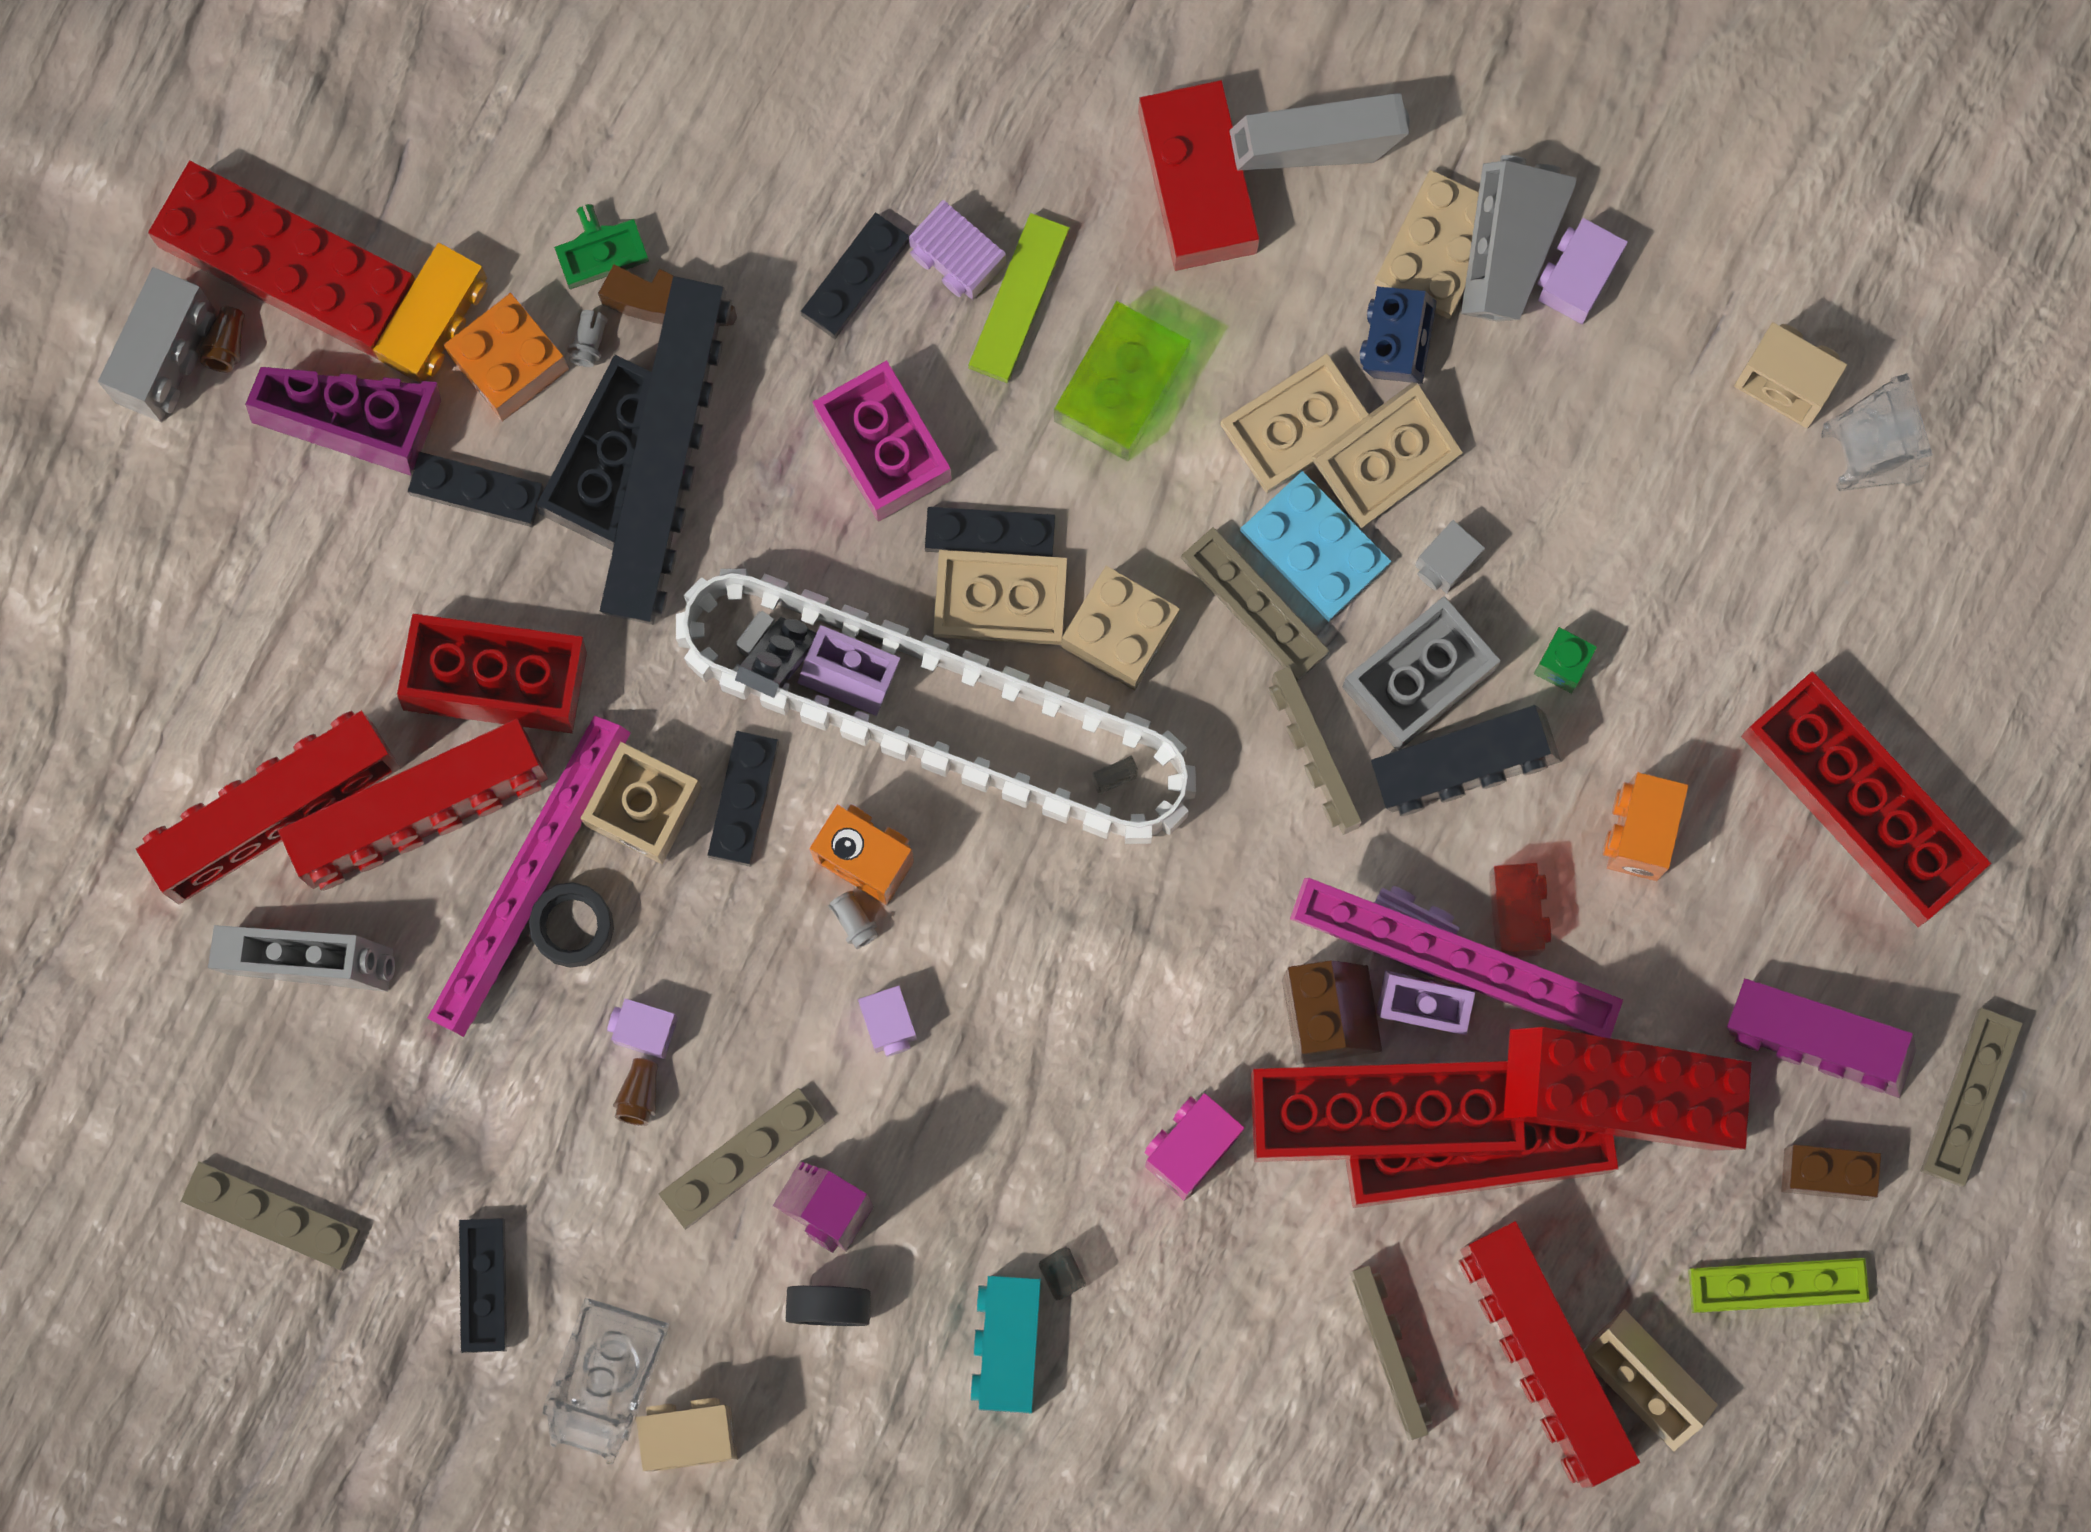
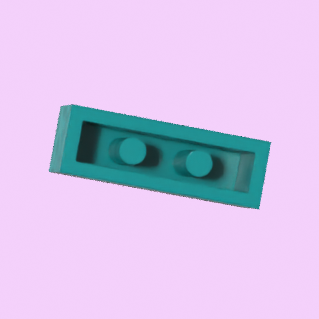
(1006, 1344)

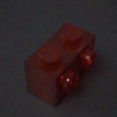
(1517, 909)

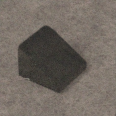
(1062, 1274)

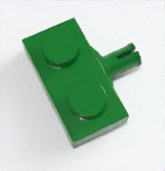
(598, 249)

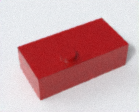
(1197, 176)
(492, 673)

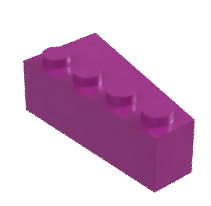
(352, 415)
(1822, 1037)
(825, 1205)

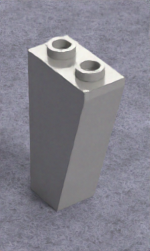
(1321, 134)
(1512, 235)
(302, 957)

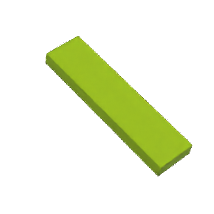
(1018, 298)
(1778, 1285)

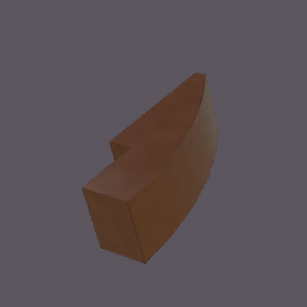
(640, 298)

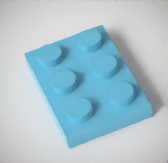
(1315, 546)

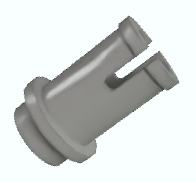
(587, 340)
(853, 920)

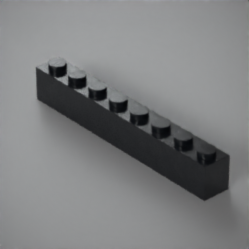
(664, 450)

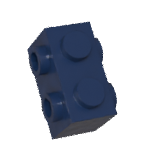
(1398, 334)

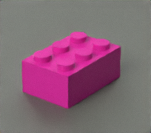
(882, 440)

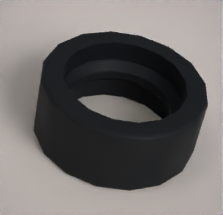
(555, 896)
(828, 1305)

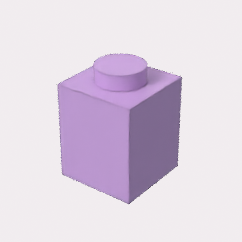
(888, 1021)
(642, 1028)

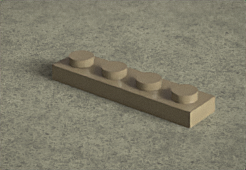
(1254, 604)
(1321, 767)
(1971, 1097)
(741, 1158)
(270, 1216)
(1398, 1370)

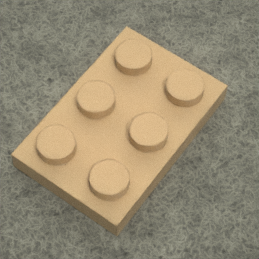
(1434, 243)
(1293, 422)
(1387, 455)
(1000, 597)

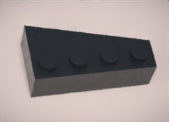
(596, 465)
(1466, 760)

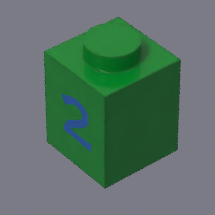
(1565, 660)

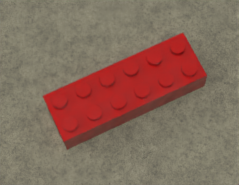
(280, 258)
(1865, 799)
(413, 806)
(247, 814)
(1627, 1089)
(1382, 1112)
(1548, 1156)
(1549, 1357)

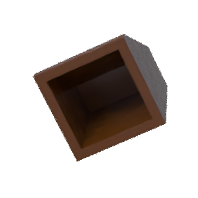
(1330, 1011)

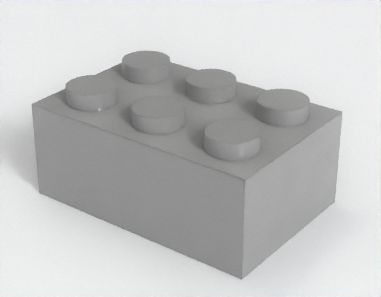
(157, 345)
(1421, 673)

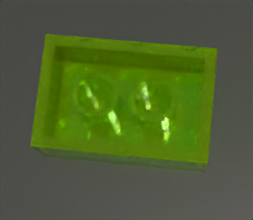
(1122, 381)

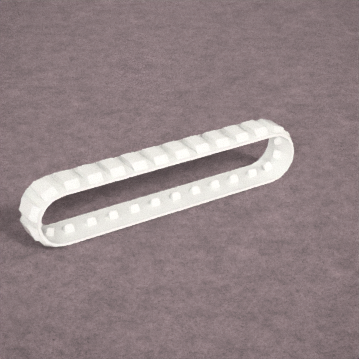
(973, 668)

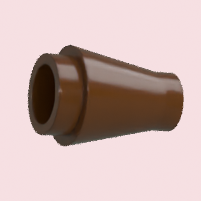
(223, 342)
(638, 1094)

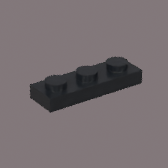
(855, 275)
(475, 489)
(989, 531)
(776, 656)
(743, 798)
(482, 1285)

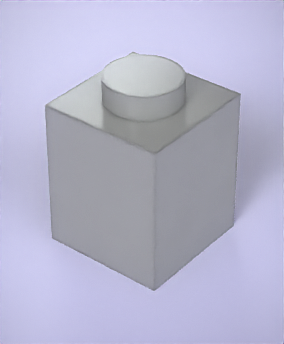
(1448, 558)

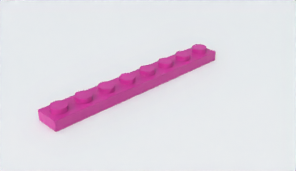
(527, 878)
(1455, 958)

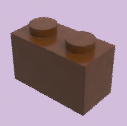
(1831, 1172)

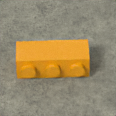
(431, 314)

